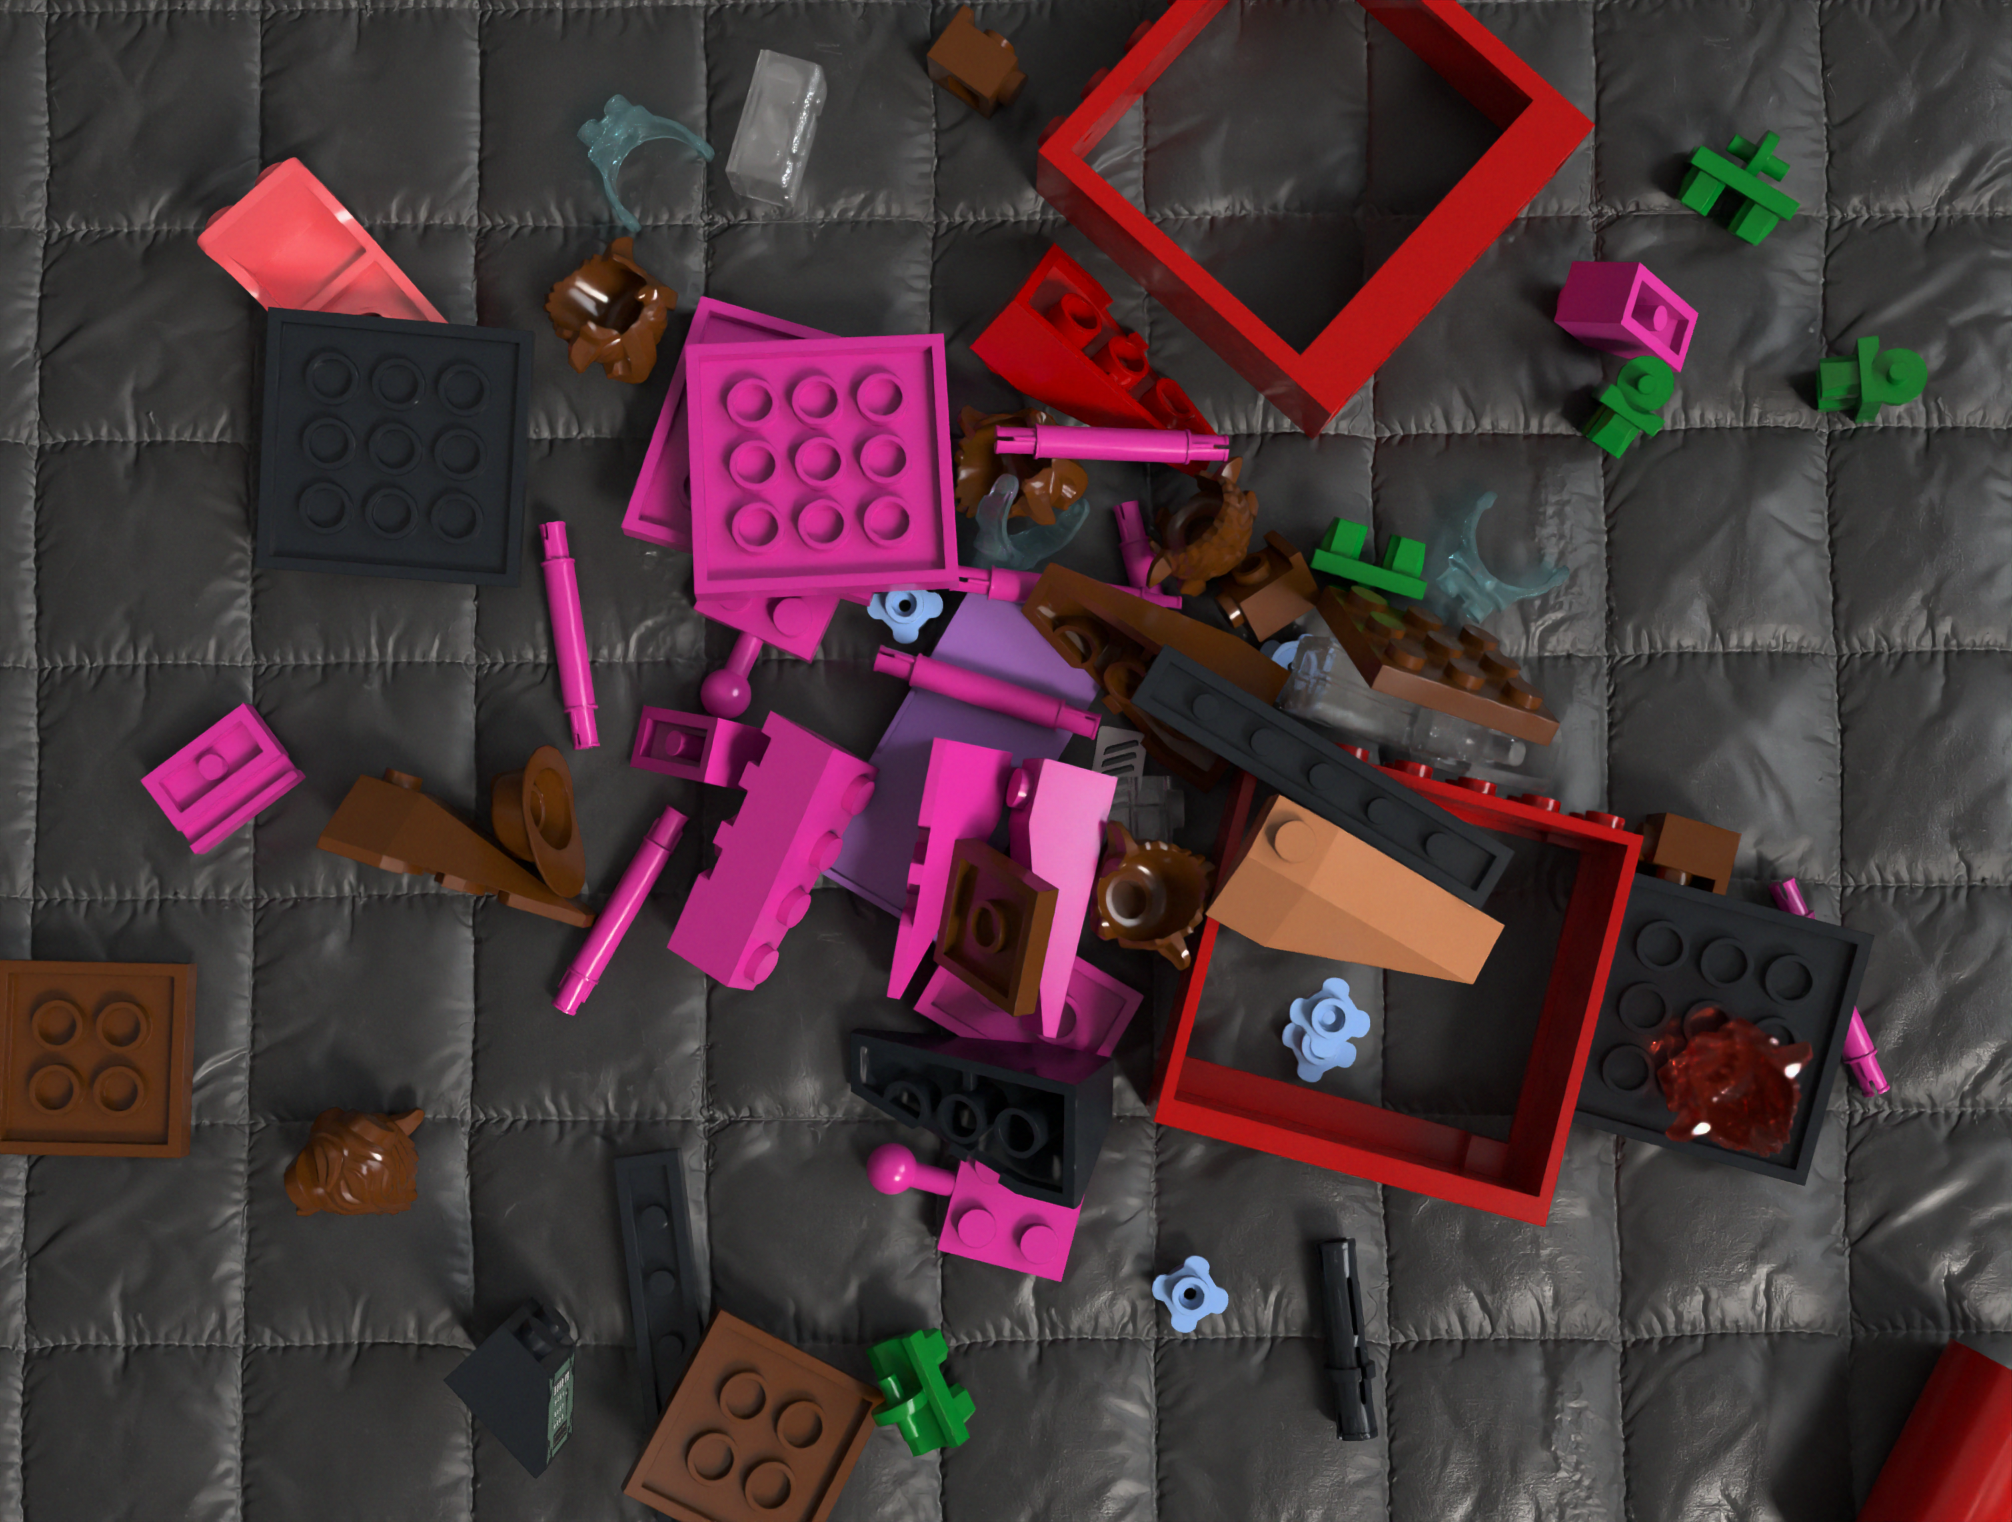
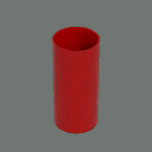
(1952, 1449)

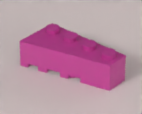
(772, 853)

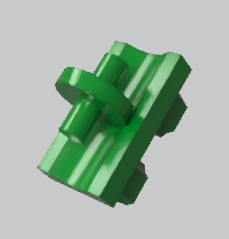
(1761, 203)
(1867, 381)
(1626, 408)
(1398, 569)
(916, 1393)

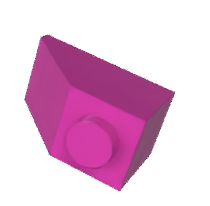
(1625, 312)
(696, 746)

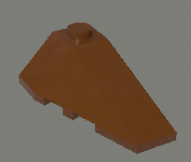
(1118, 640)
(417, 832)

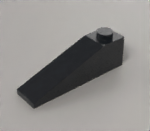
(1009, 1104)

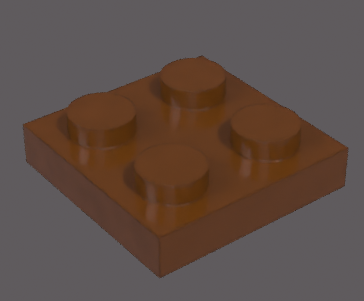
(995, 926)

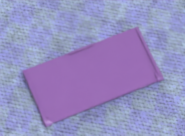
(988, 640)

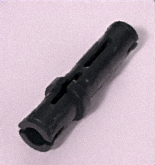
(1348, 1362)

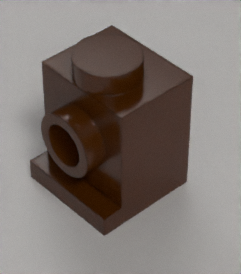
(976, 65)
(1267, 589)
(1687, 851)

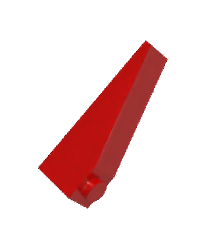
(1073, 356)

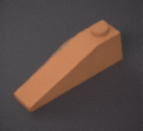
(1334, 897)

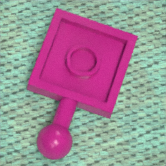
(784, 623)
(982, 1215)

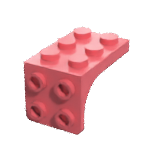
(307, 252)

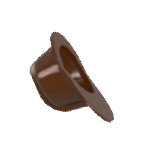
(538, 819)

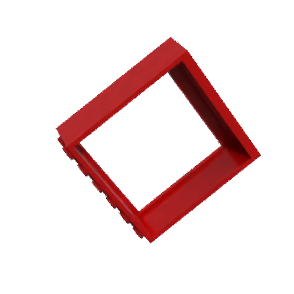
(1314, 386)
(1395, 1148)

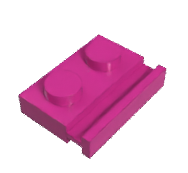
(223, 778)

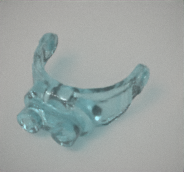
(624, 130)
(1024, 548)
(1474, 583)

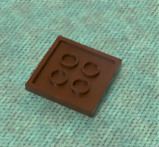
(1436, 664)
(96, 1057)
(753, 1431)

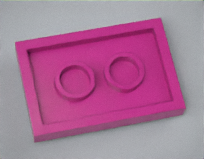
(1091, 1020)

